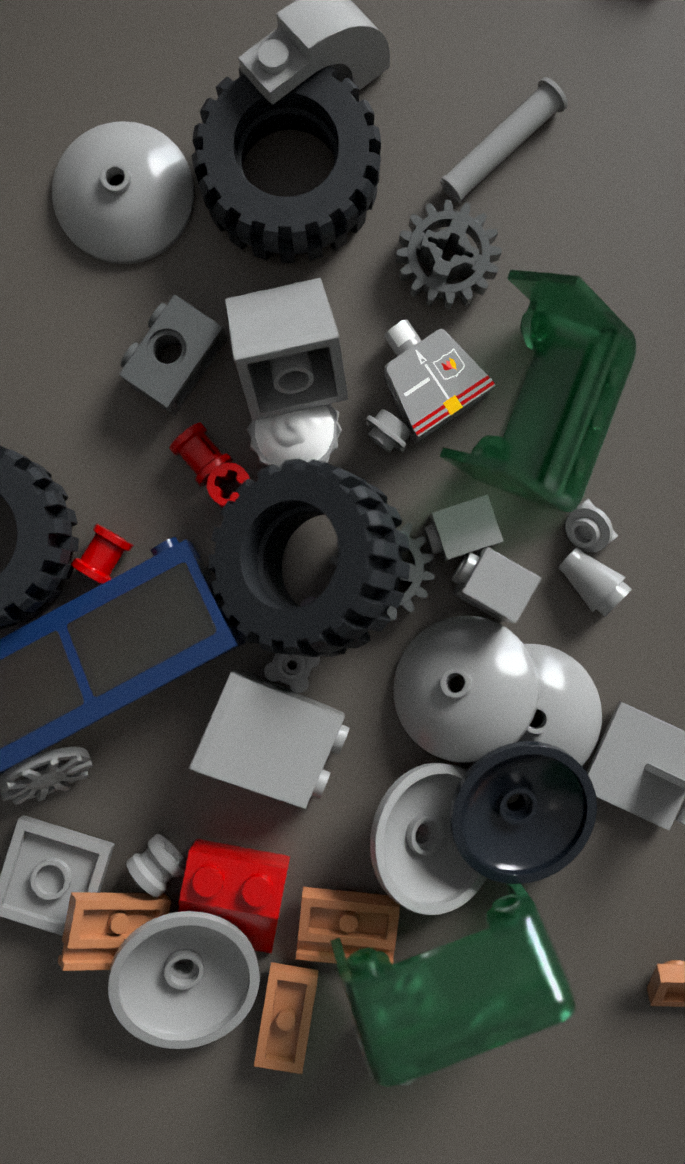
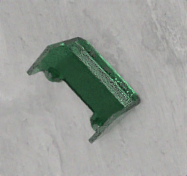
(565, 398)
(457, 995)

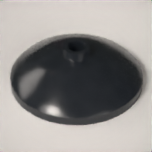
(535, 832)

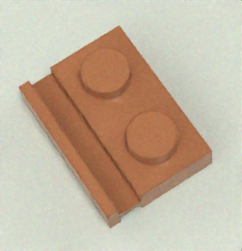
(355, 917)
(101, 923)

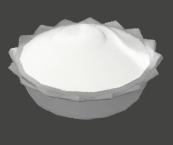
(296, 435)

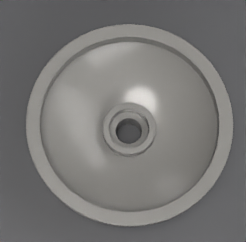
(129, 219)
(567, 703)
(491, 707)
(427, 870)
(187, 1002)

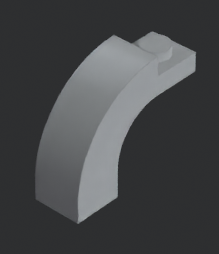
(311, 38)

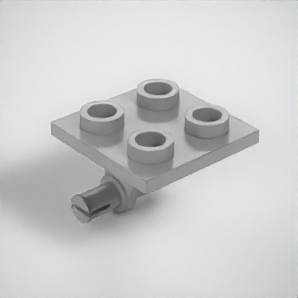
(641, 766)

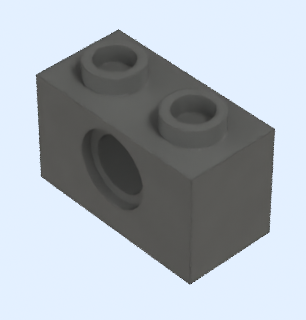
(172, 383)

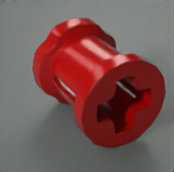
(199, 452)
(225, 473)
(102, 554)

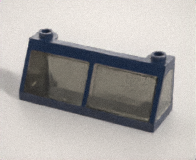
(108, 650)

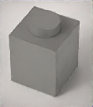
(463, 528)

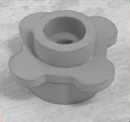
(388, 431)
(295, 678)

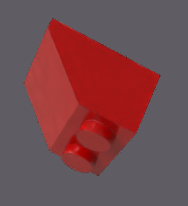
(237, 886)

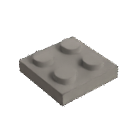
(44, 869)

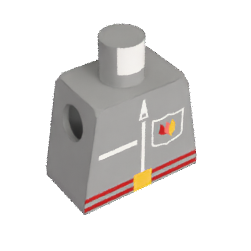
(431, 379)

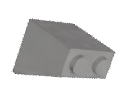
(286, 349)
(270, 739)

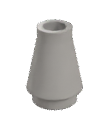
(594, 581)

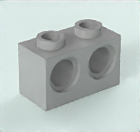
(494, 584)

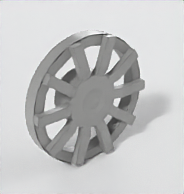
(45, 774)

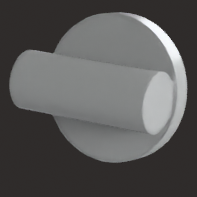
(589, 528)

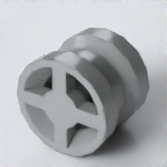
(156, 865)

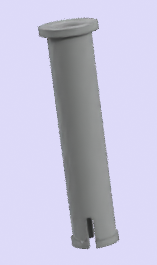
(504, 139)

